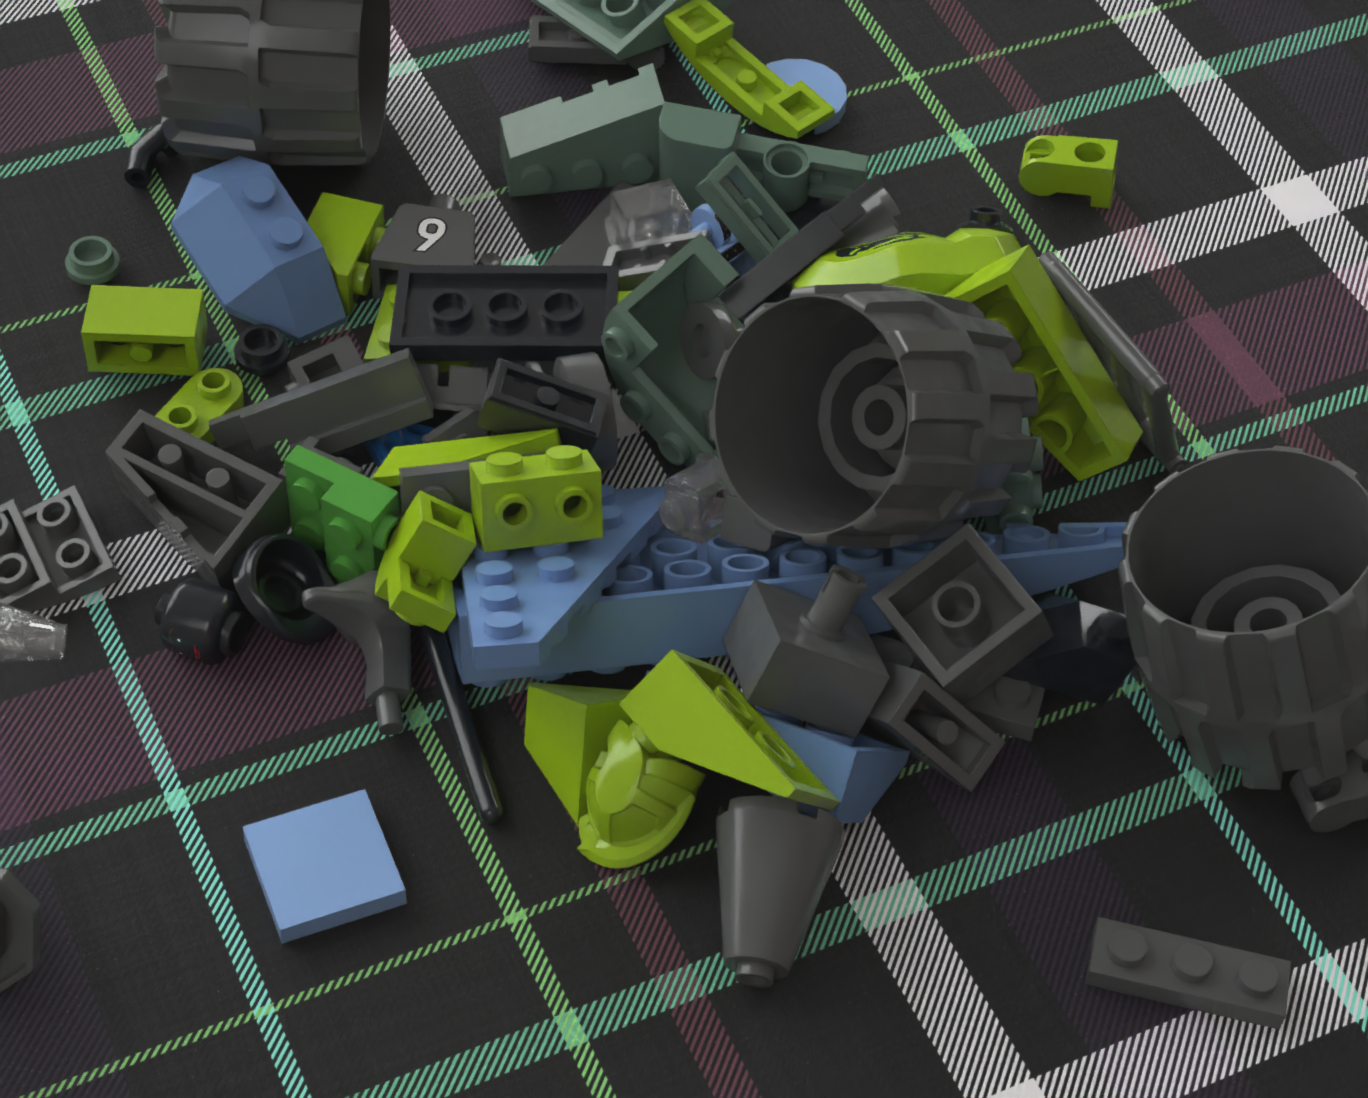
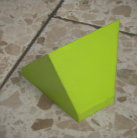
(566, 734)

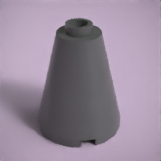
(770, 882)

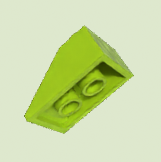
(705, 719)

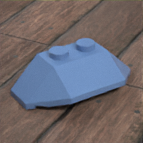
(257, 250)

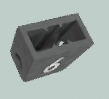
(423, 237)

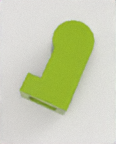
(1070, 167)

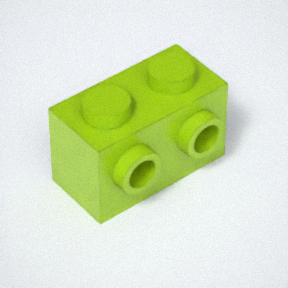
(144, 330)
(536, 498)

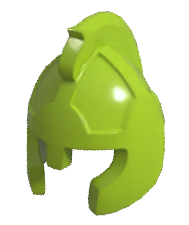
(634, 802)

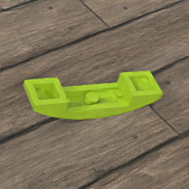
(739, 76)

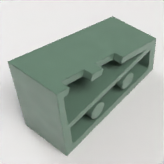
(586, 139)

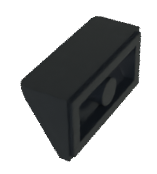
(533, 401)

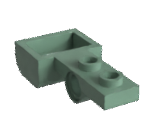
(698, 138)

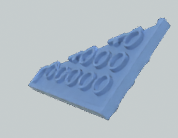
(526, 595)

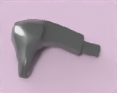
(380, 634)

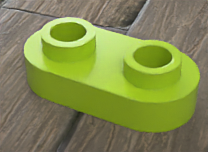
(203, 398)

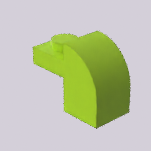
(424, 560)

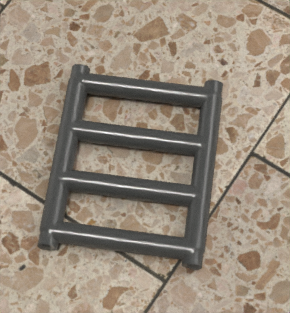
(1125, 363)

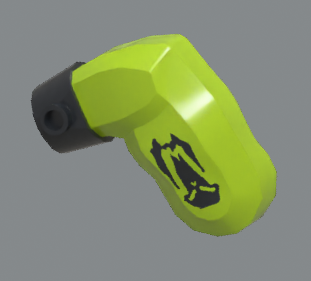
(918, 257)

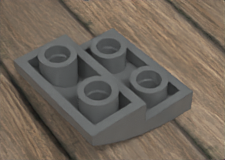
(51, 553)

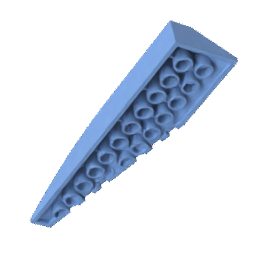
(689, 592)

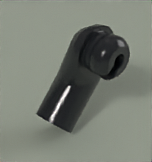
(143, 154)

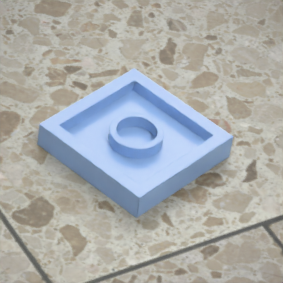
(324, 865)

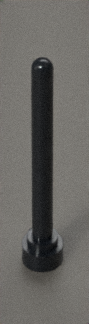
(462, 725)

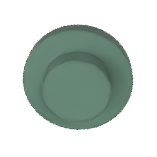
(92, 261)

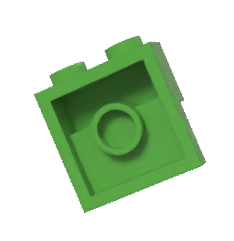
(340, 513)

